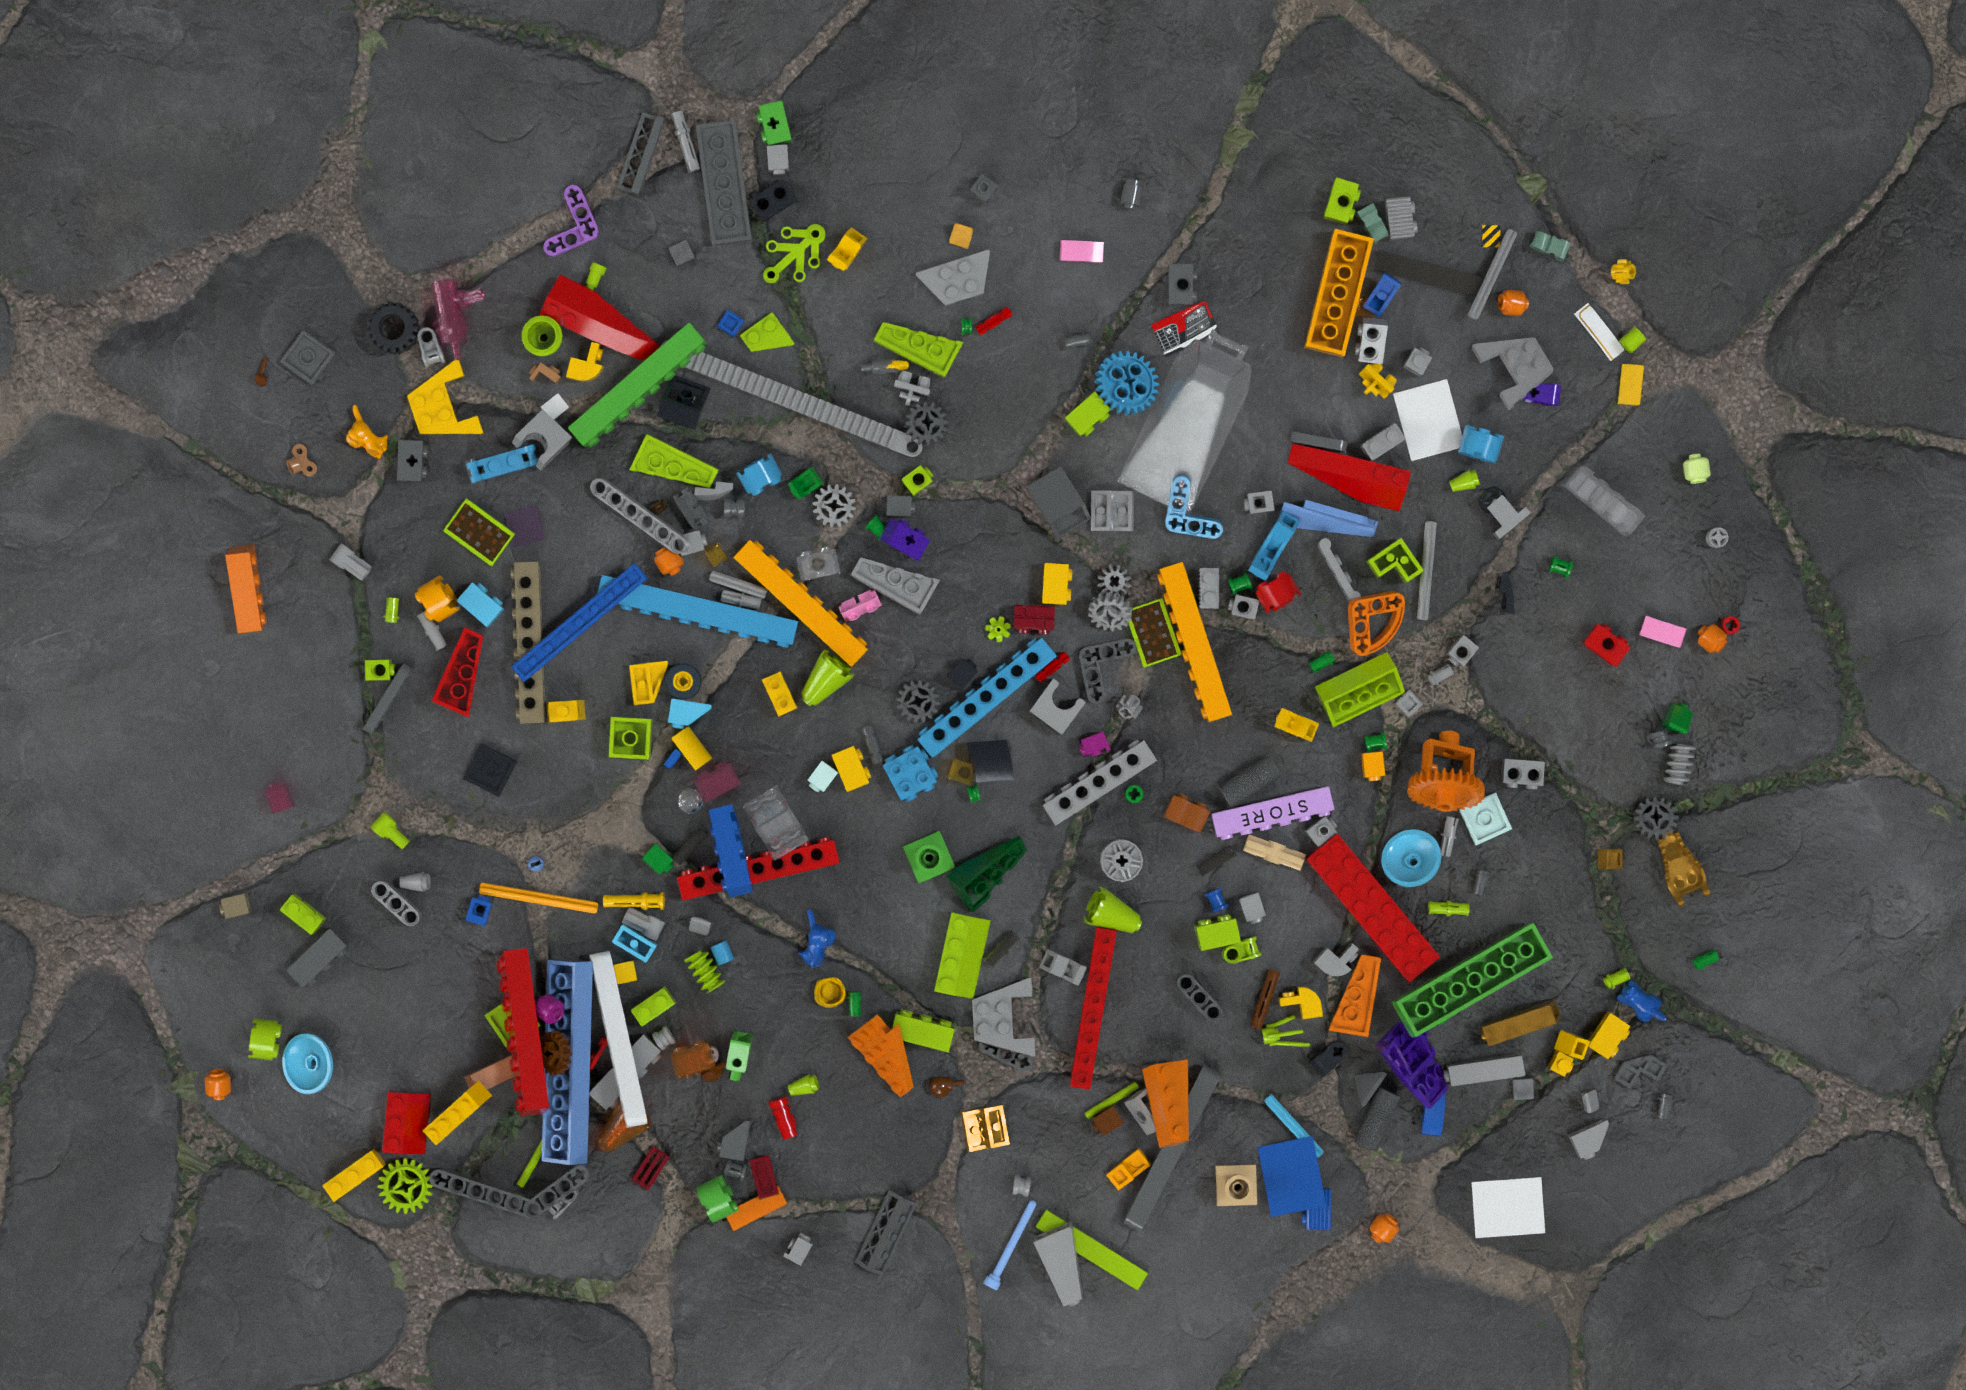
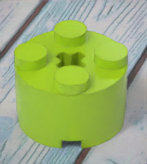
(264, 1039)

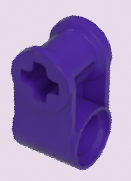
(1545, 394)

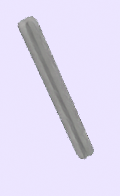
(1492, 274)
(1427, 566)

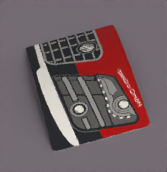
(1183, 327)

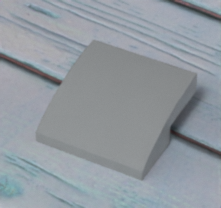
(1112, 510)

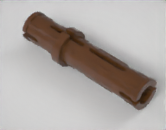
(1256, 1021)

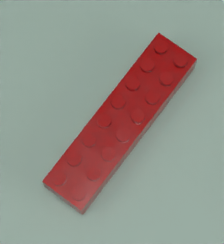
(1372, 907)
(523, 1032)

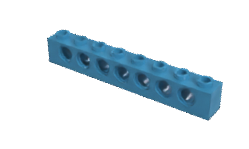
(1045, 656)

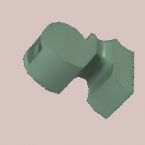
(1373, 223)
(1550, 244)

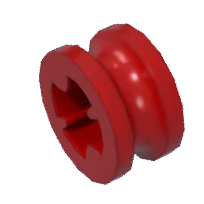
(1727, 620)

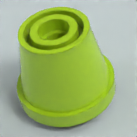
(535, 328)

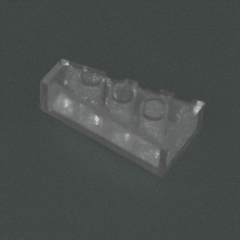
(1604, 501)

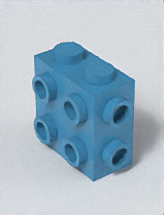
(910, 773)

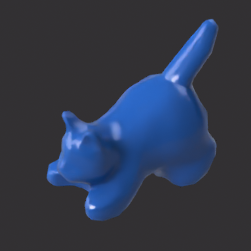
(819, 938)
(1644, 1005)

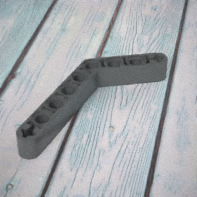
(507, 1194)

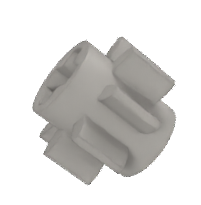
(1129, 706)

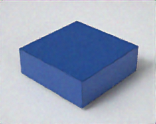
(730, 323)
(673, 758)

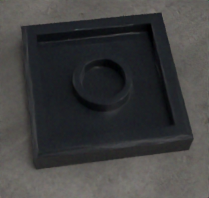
(490, 770)

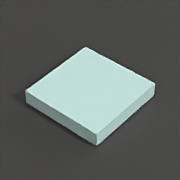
(1486, 819)

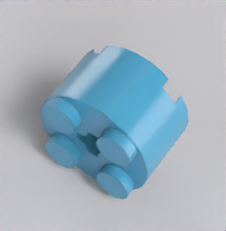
(1480, 444)
(759, 474)

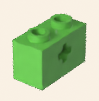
(776, 112)

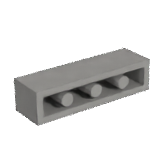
(643, 1052)

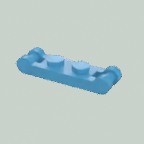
(502, 464)

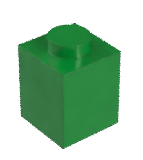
(658, 859)

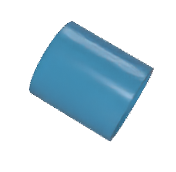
(722, 953)

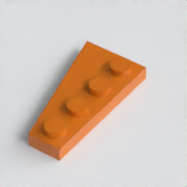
(1357, 1002)

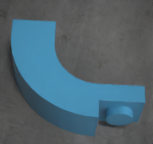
(1273, 545)

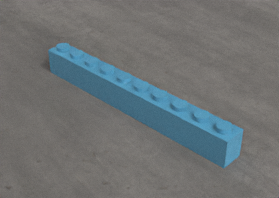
(708, 613)

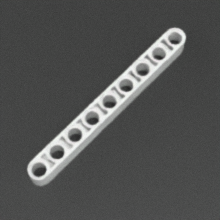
(618, 1039)

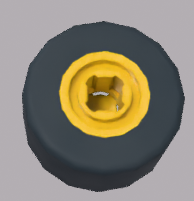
(683, 681)

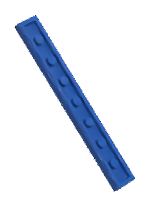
(579, 622)

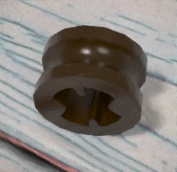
(658, 507)

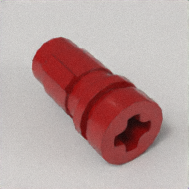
(784, 1119)

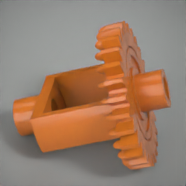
(1446, 790)

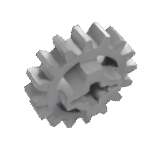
(835, 497)
(1110, 611)

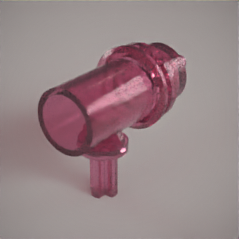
(450, 320)

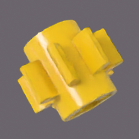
(1623, 271)

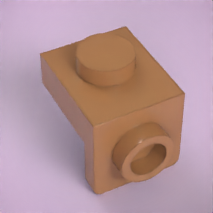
(550, 372)

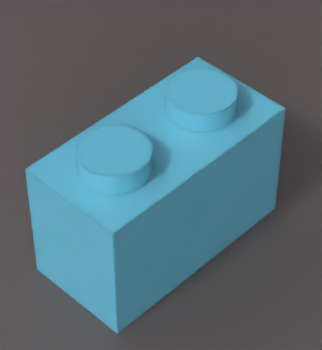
(481, 604)
(634, 943)

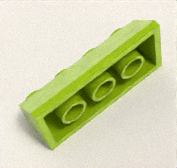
(1360, 689)
(962, 955)

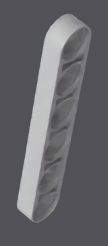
(641, 512)

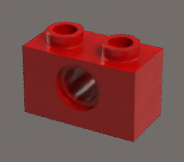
(1594, 643)

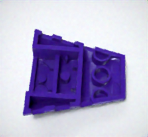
(1413, 1063)

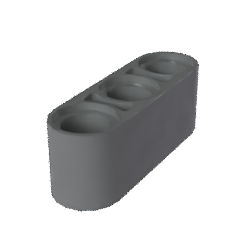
(1202, 1006)

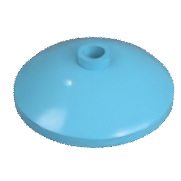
(1410, 847)
(307, 1063)

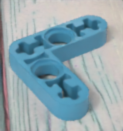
(1179, 513)

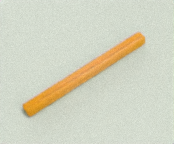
(538, 897)

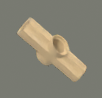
(1274, 852)

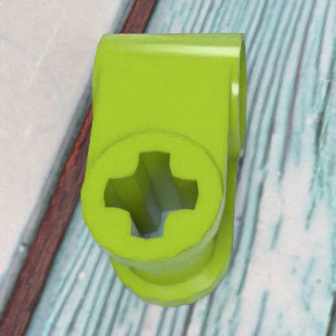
(1242, 950)

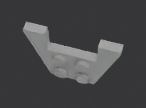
(1523, 361)
(994, 1018)

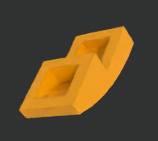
(1128, 1169)

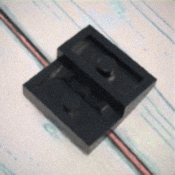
(1504, 587)
(990, 761)

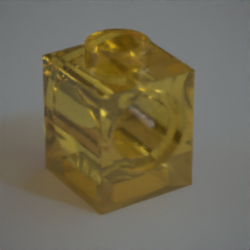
(953, 773)

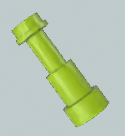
(595, 275)

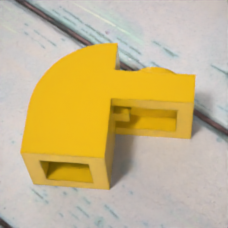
(847, 249)
(586, 370)
(1296, 725)
(1307, 999)

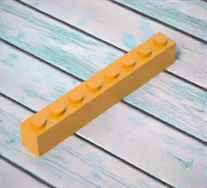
(799, 602)
(1195, 642)

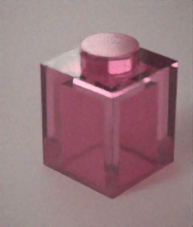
(279, 797)

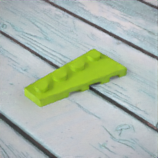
(919, 347)
(667, 461)

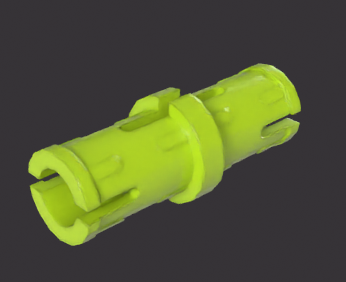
(1448, 908)

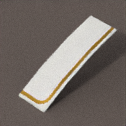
(1599, 331)

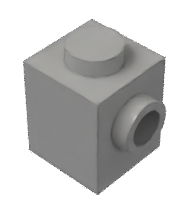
(1417, 361)
(1322, 830)

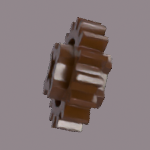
(555, 1052)

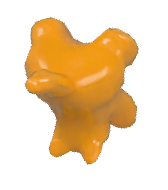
(362, 436)

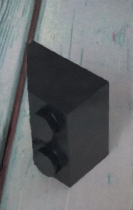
(683, 402)

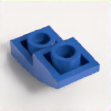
(1433, 1118)

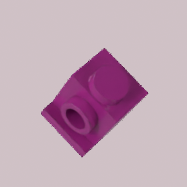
(1094, 744)

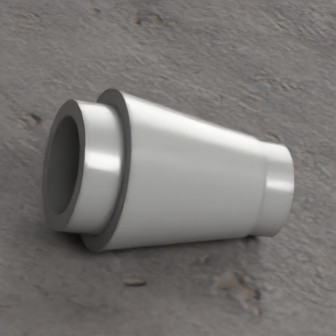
(416, 882)

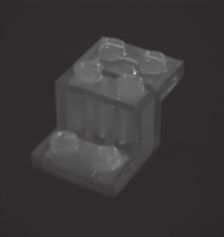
(775, 822)

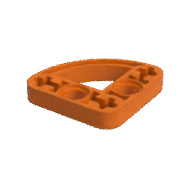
(1367, 610)

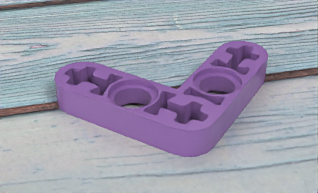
(578, 230)

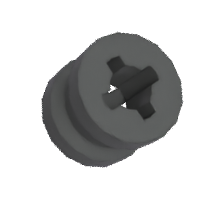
(1660, 738)

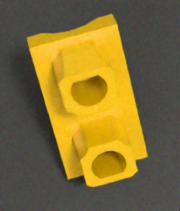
(1375, 382)

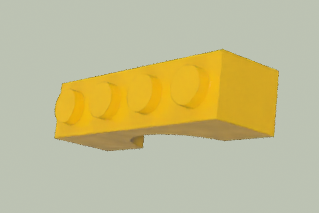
(457, 1112)

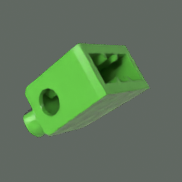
(739, 1048)

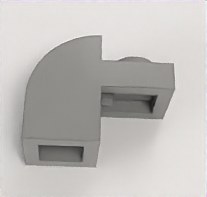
(1334, 965)
(1063, 967)

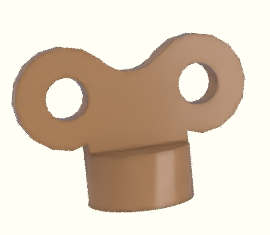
(300, 462)

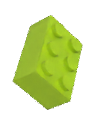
(924, 1030)

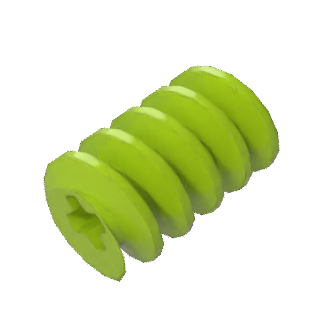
(705, 971)

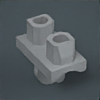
(904, 383)

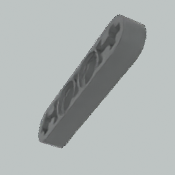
(388, 698)

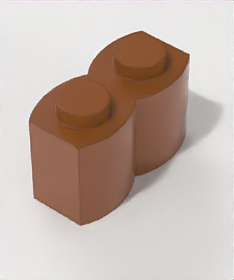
(1186, 813)

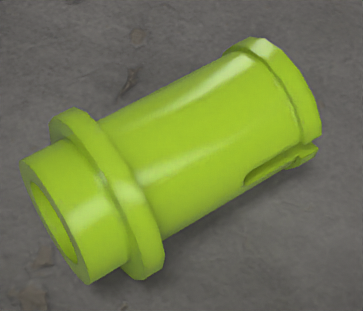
(391, 610)
(1616, 978)

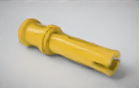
(644, 901)

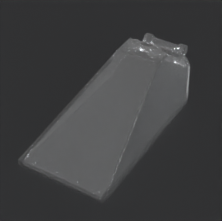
(1189, 421)

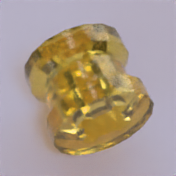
(715, 555)

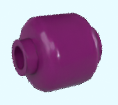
(549, 1008)

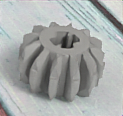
(1121, 581)

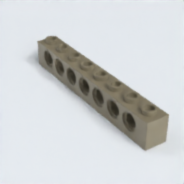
(519, 571)

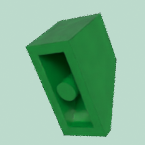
(1678, 718)

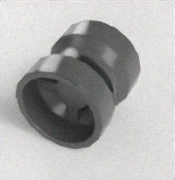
(734, 507)

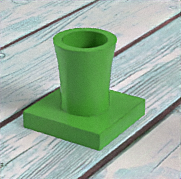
(933, 845)

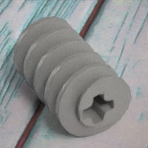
(1679, 764)

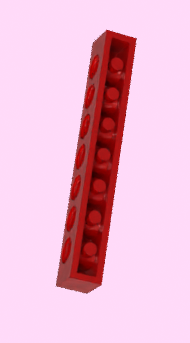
(829, 857)
(1092, 1008)

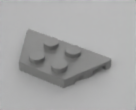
(958, 278)

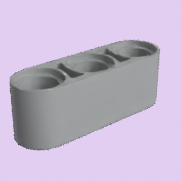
(406, 905)

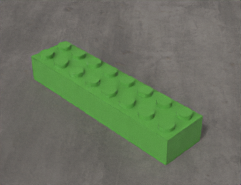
(1472, 979)

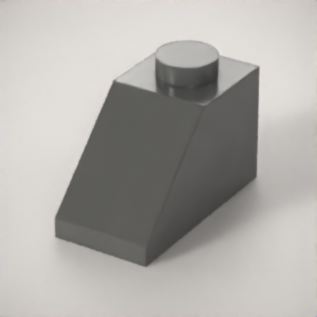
(735, 1142)

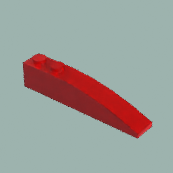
(595, 319)
(1356, 477)

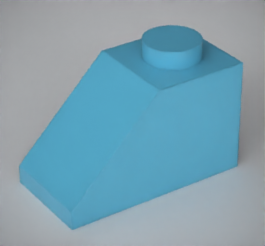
(686, 712)

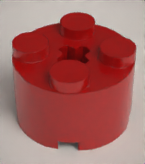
(1278, 592)

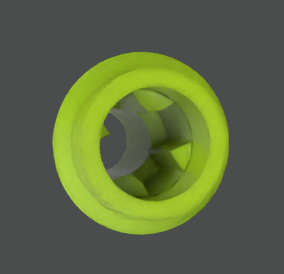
(1465, 481)
(805, 1085)

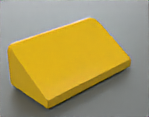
(1630, 384)

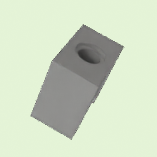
(548, 433)
(1050, 714)

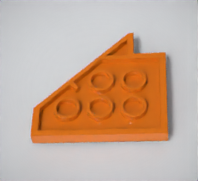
(885, 1052)

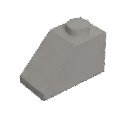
(1589, 1139)

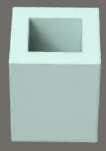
(822, 777)

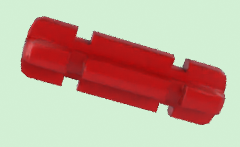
(993, 321)
(1052, 667)

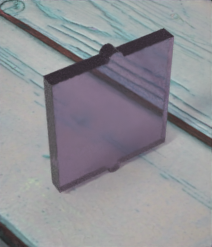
(525, 525)

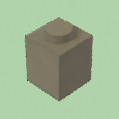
(235, 906)

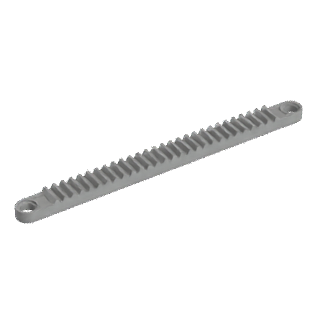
(802, 403)

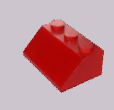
(404, 1122)

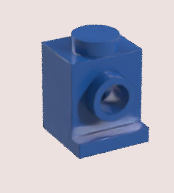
(476, 917)

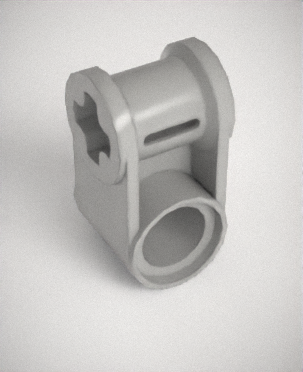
(431, 348)
(559, 1208)

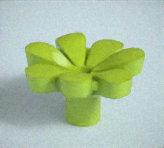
(998, 624)

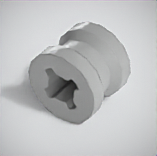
(1721, 537)
(663, 1038)
(1021, 1186)

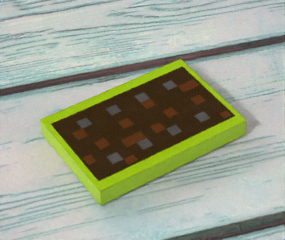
(479, 532)
(1153, 633)

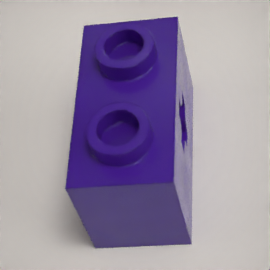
(895, 536)

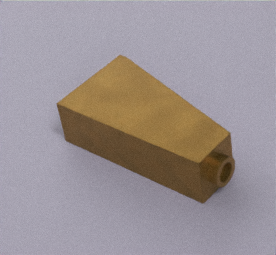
(1521, 1022)

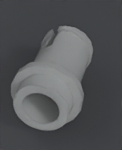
(1440, 674)

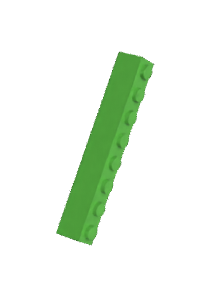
(638, 385)

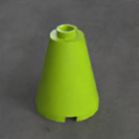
(826, 678)
(1111, 913)

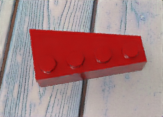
(459, 677)

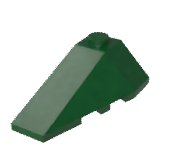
(979, 875)

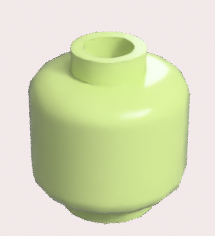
(1696, 469)

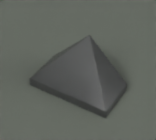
(1367, 1084)

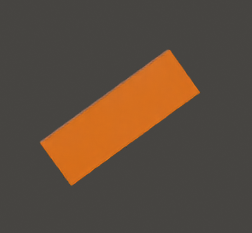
(755, 1209)

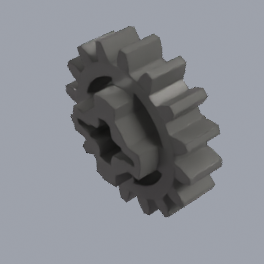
(926, 412)
(914, 690)
(1647, 819)

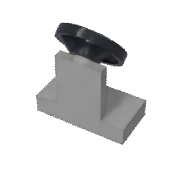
(1502, 511)

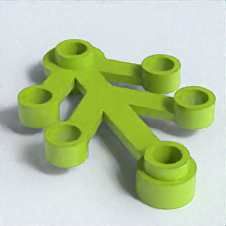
(796, 251)

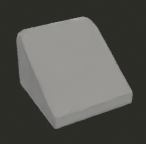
(700, 925)
(1590, 1101)

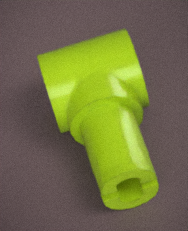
(386, 828)

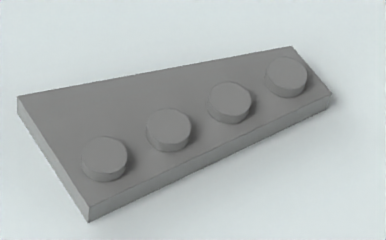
(903, 587)

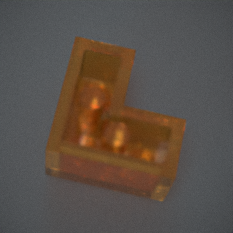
(693, 1060)

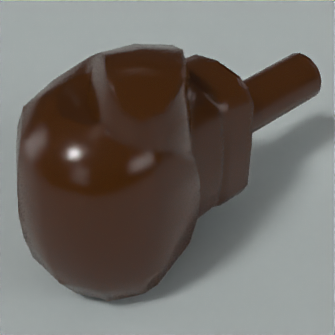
(713, 1074)
(942, 1085)

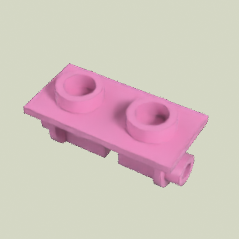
(868, 603)

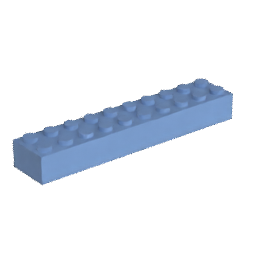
(568, 1093)

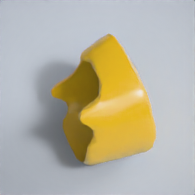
(829, 992)

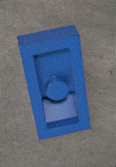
(1382, 294)

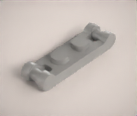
(1334, 563)

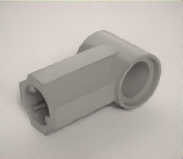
(346, 559)
(647, 925)

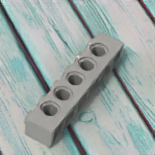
(1145, 759)

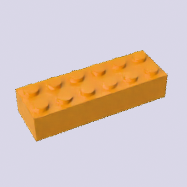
(1338, 293)

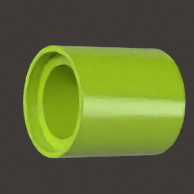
(1632, 340)

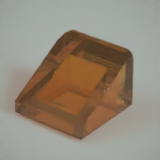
(1361, 311)

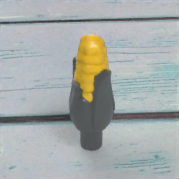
(884, 366)

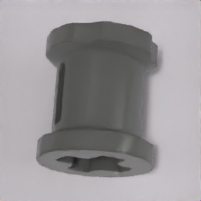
(730, 1165)

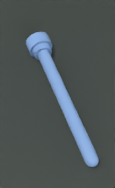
(993, 1279)

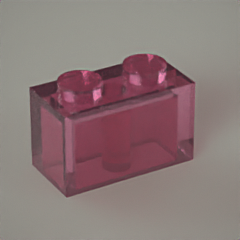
(717, 782)

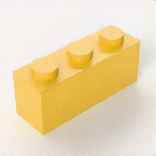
(354, 1175)

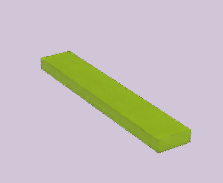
(1097, 1252)

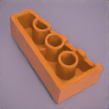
(245, 588)
(1169, 1101)

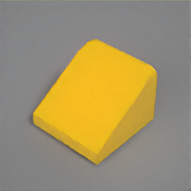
(625, 972)

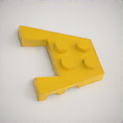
(434, 408)

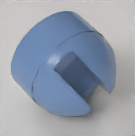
(533, 859)

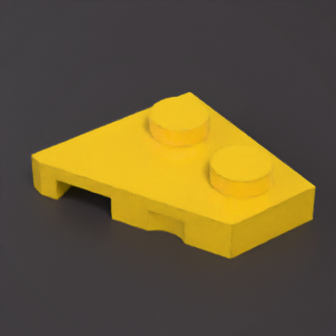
(647, 681)

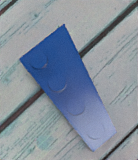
(730, 851)

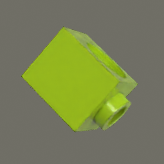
(908, 480)
(370, 670)

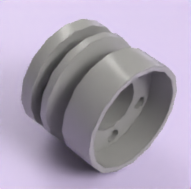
(1112, 852)

